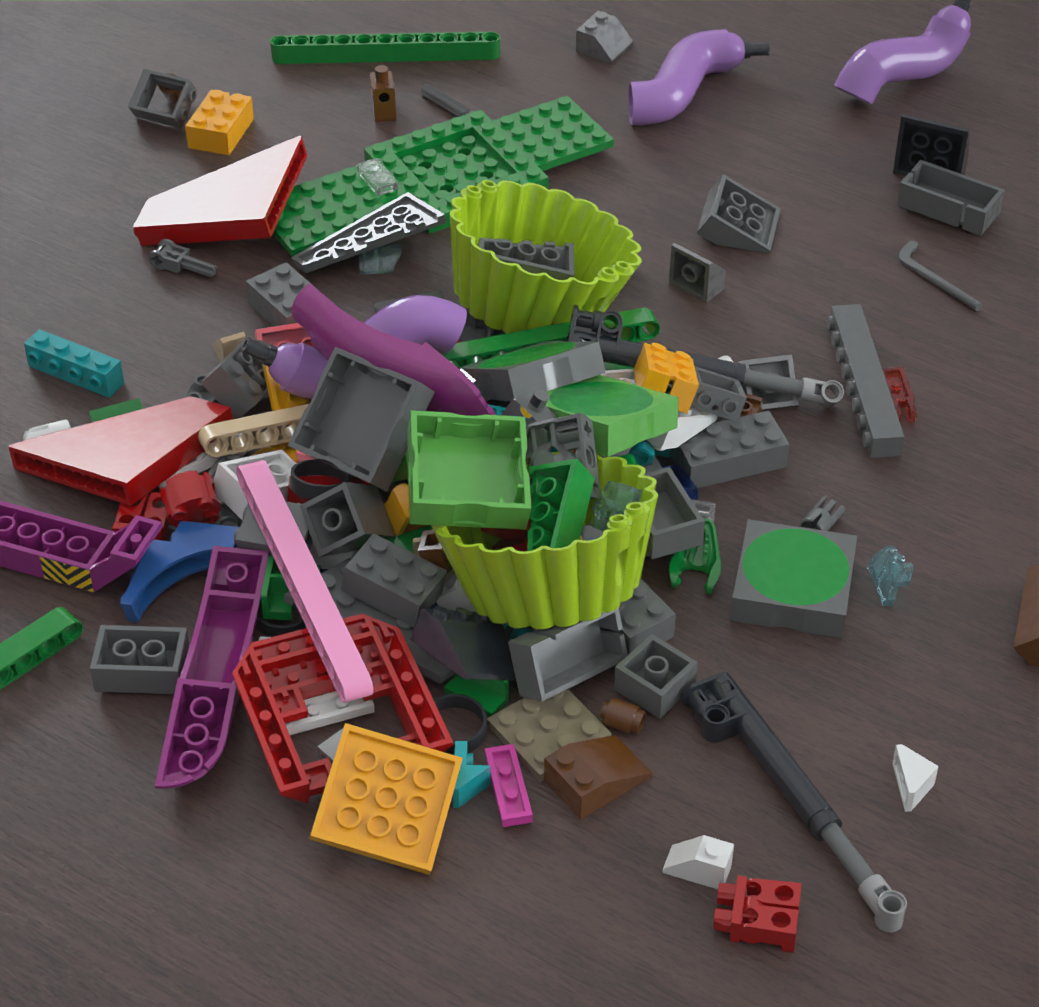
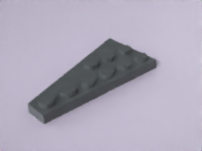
(385, 225)
(351, 606)

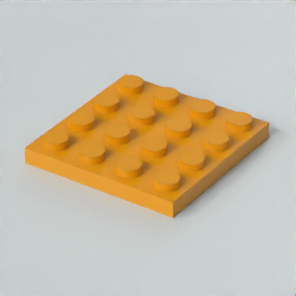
(386, 799)

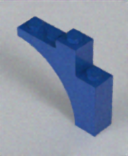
(171, 561)

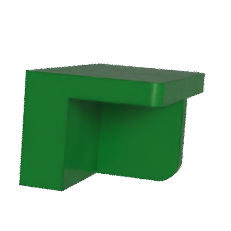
(273, 594)

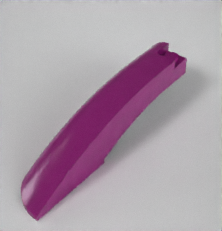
(206, 690)

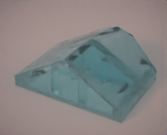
(380, 259)

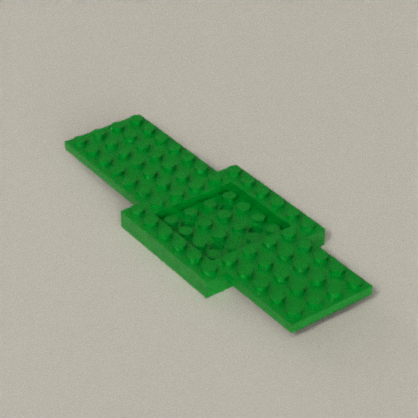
(442, 162)

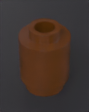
(623, 716)

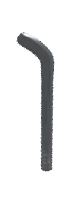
(905, 260)

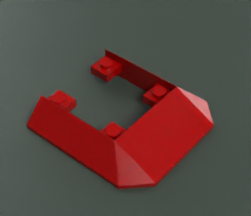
(287, 669)

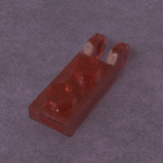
(900, 391)

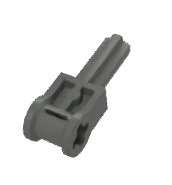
(176, 258)

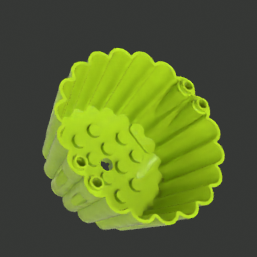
(523, 300)
(558, 583)

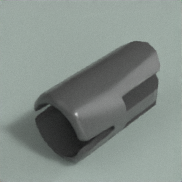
(821, 518)

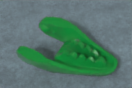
(699, 558)

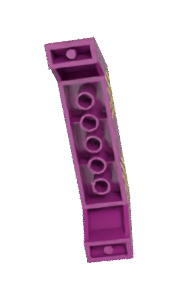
(70, 549)

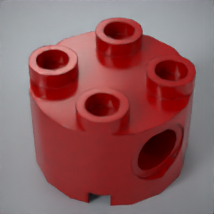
(190, 498)

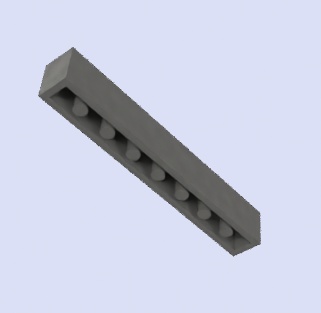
(865, 381)

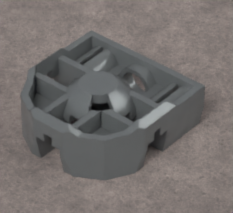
(566, 435)

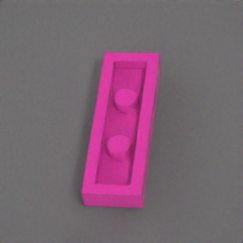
(508, 785)

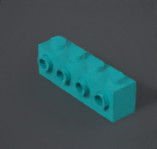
(74, 363)

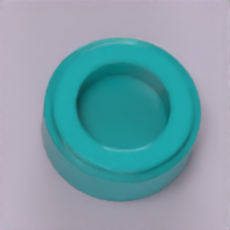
(643, 453)

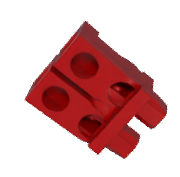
(147, 508)
(761, 911)

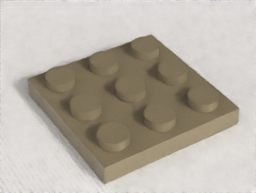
(544, 727)

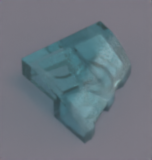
(612, 502)
(888, 573)

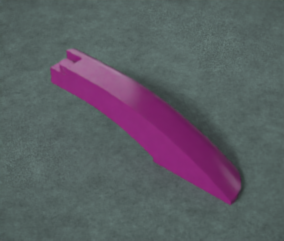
(334, 328)

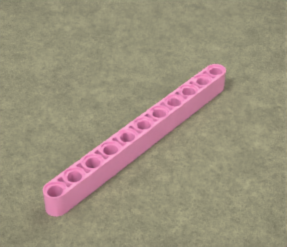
(305, 582)

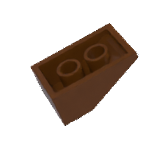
(593, 773)

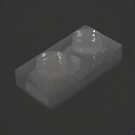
(377, 176)

